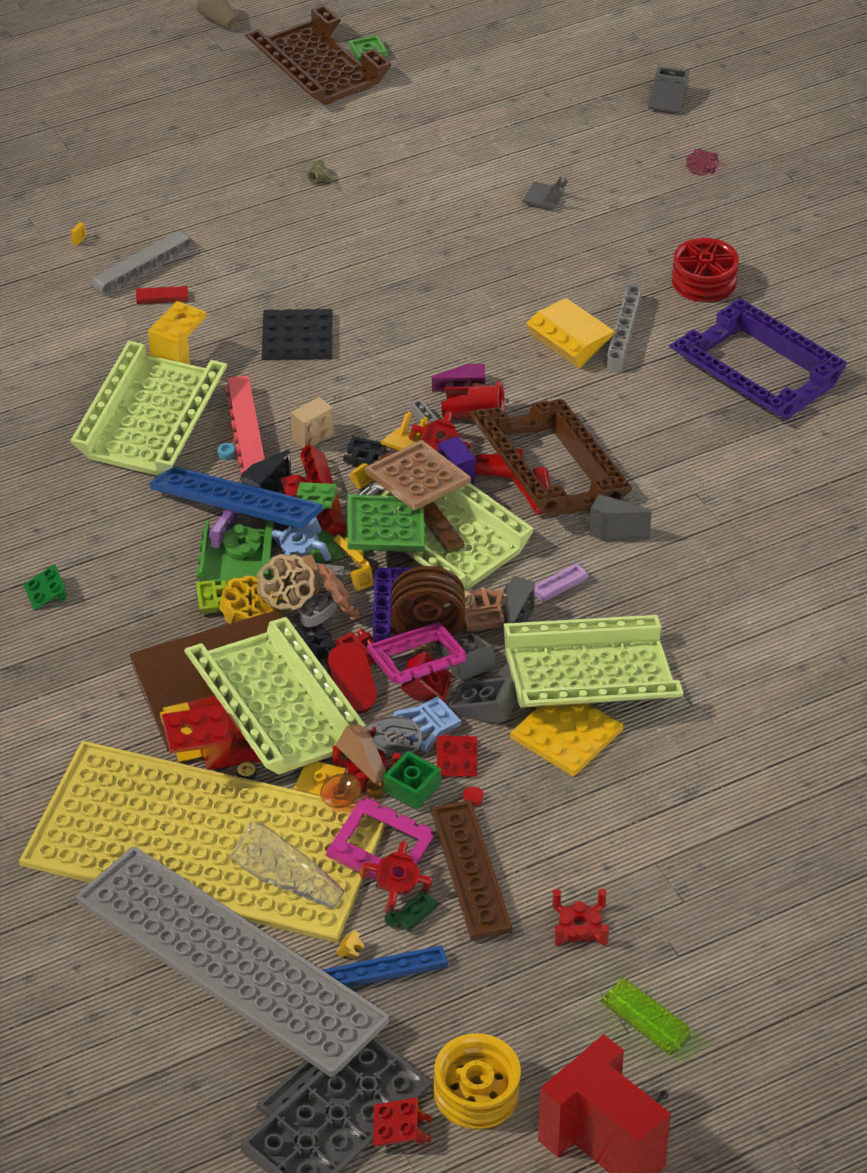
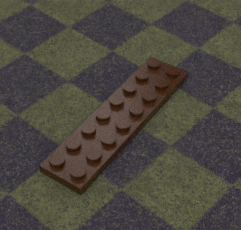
(471, 870)

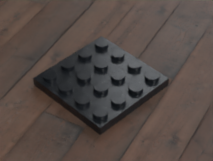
(297, 334)

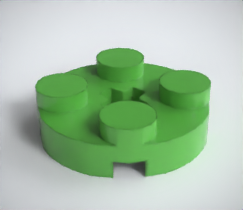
(241, 533)

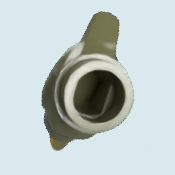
(319, 172)

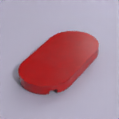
(353, 676)

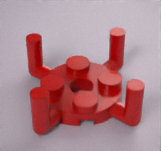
(432, 429)
(353, 770)
(396, 885)
(580, 912)

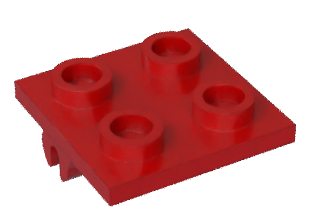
(457, 755)
(398, 1122)

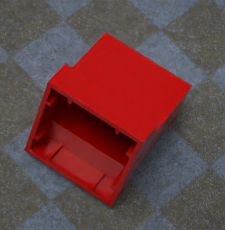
(603, 1113)

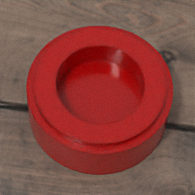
(474, 794)

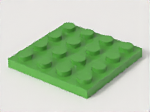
(384, 524)

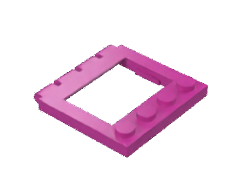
(416, 638)
(354, 856)

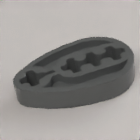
(398, 724)

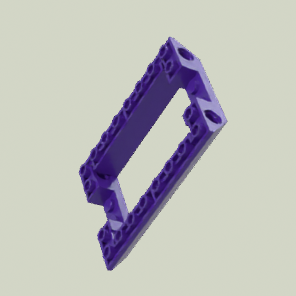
(740, 315)

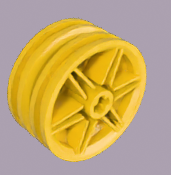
(483, 1062)

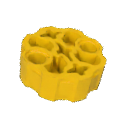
(242, 600)

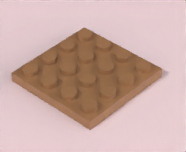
(417, 475)

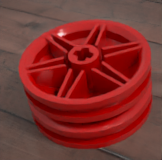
(705, 270)

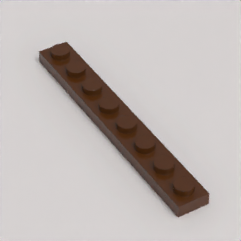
(438, 524)

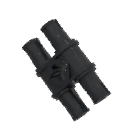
(319, 643)

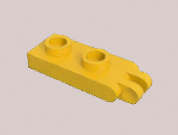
(356, 555)

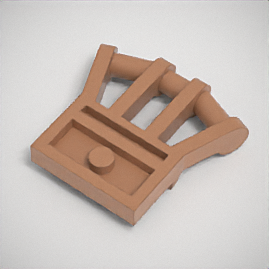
(338, 591)
(485, 616)

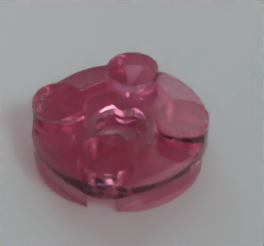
(702, 162)

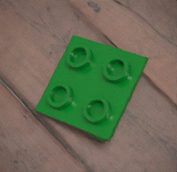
(45, 587)

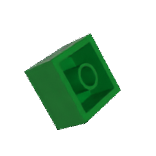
(412, 780)

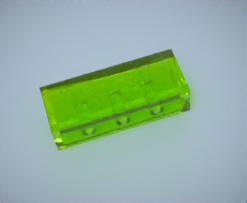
(646, 1016)

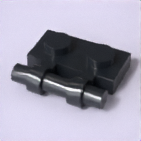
(365, 448)

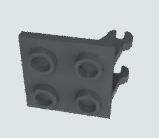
(545, 195)

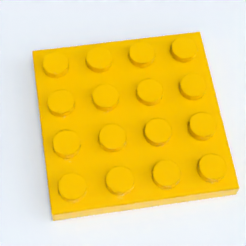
(567, 734)

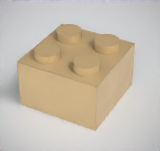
(312, 423)

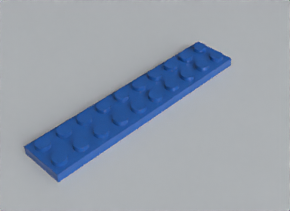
(236, 497)

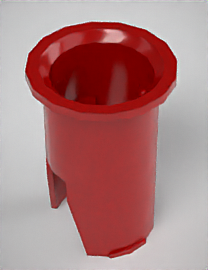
(470, 398)

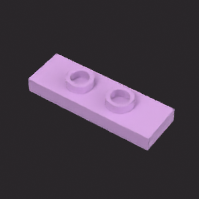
(560, 582)

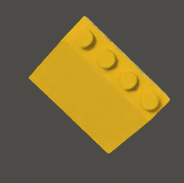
(569, 331)

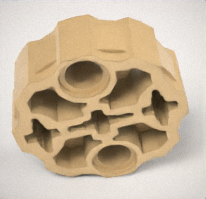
(294, 595)

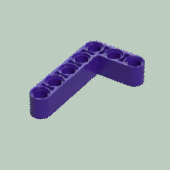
(382, 601)

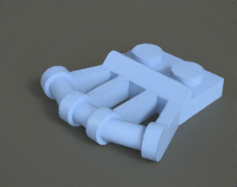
(438, 718)

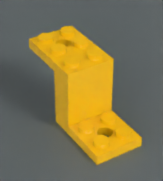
(170, 333)

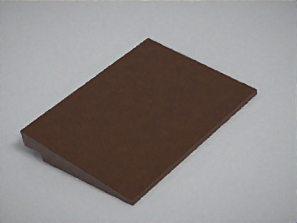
(169, 675)

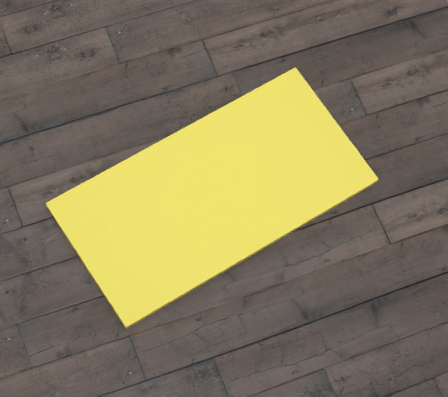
(191, 826)

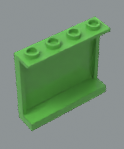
(219, 566)

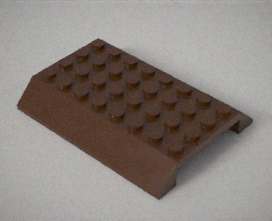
(318, 60)

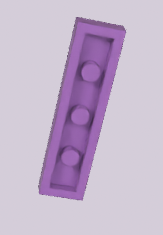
(222, 526)

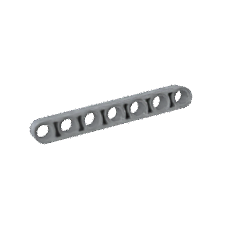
(142, 263)
(624, 327)

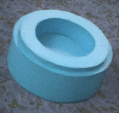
(226, 451)

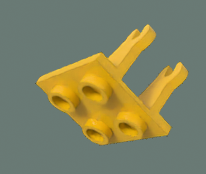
(399, 438)

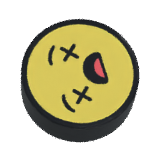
(246, 770)

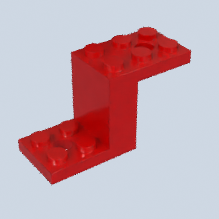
(208, 733)

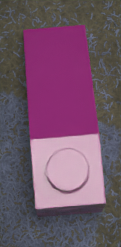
(459, 376)

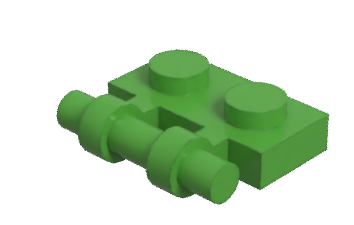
(318, 493)

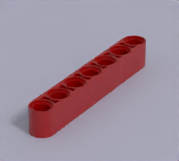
(318, 471)

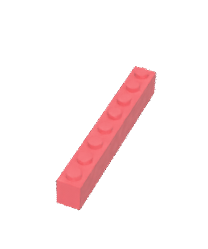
(244, 422)

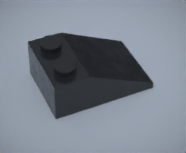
(267, 473)

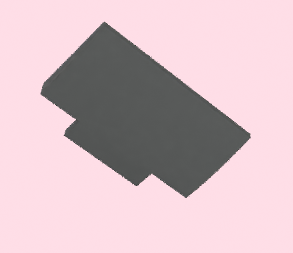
(325, 1120)

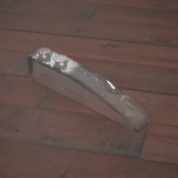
(283, 865)

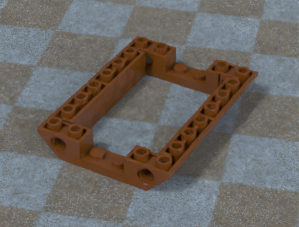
(574, 436)

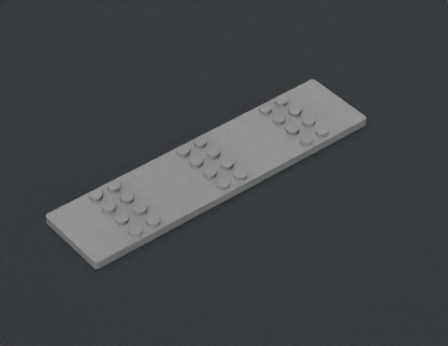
(234, 961)

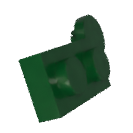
(412, 912)

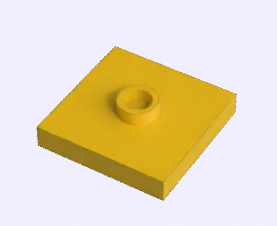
(315, 775)

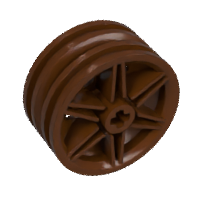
(427, 597)

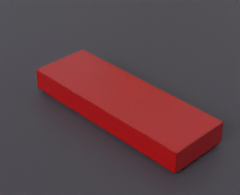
(161, 294)

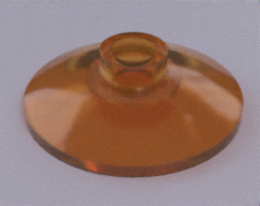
(340, 790)

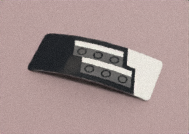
(371, 489)

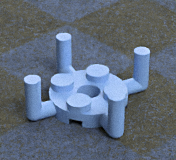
(309, 540)

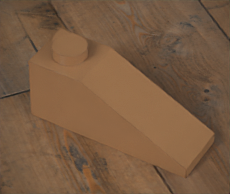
(362, 751)

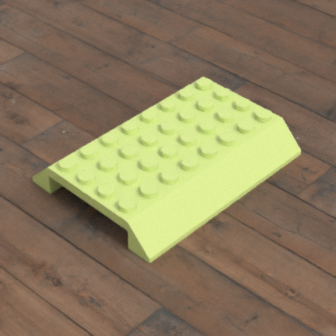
(145, 410)
(488, 531)
(588, 661)
(277, 696)

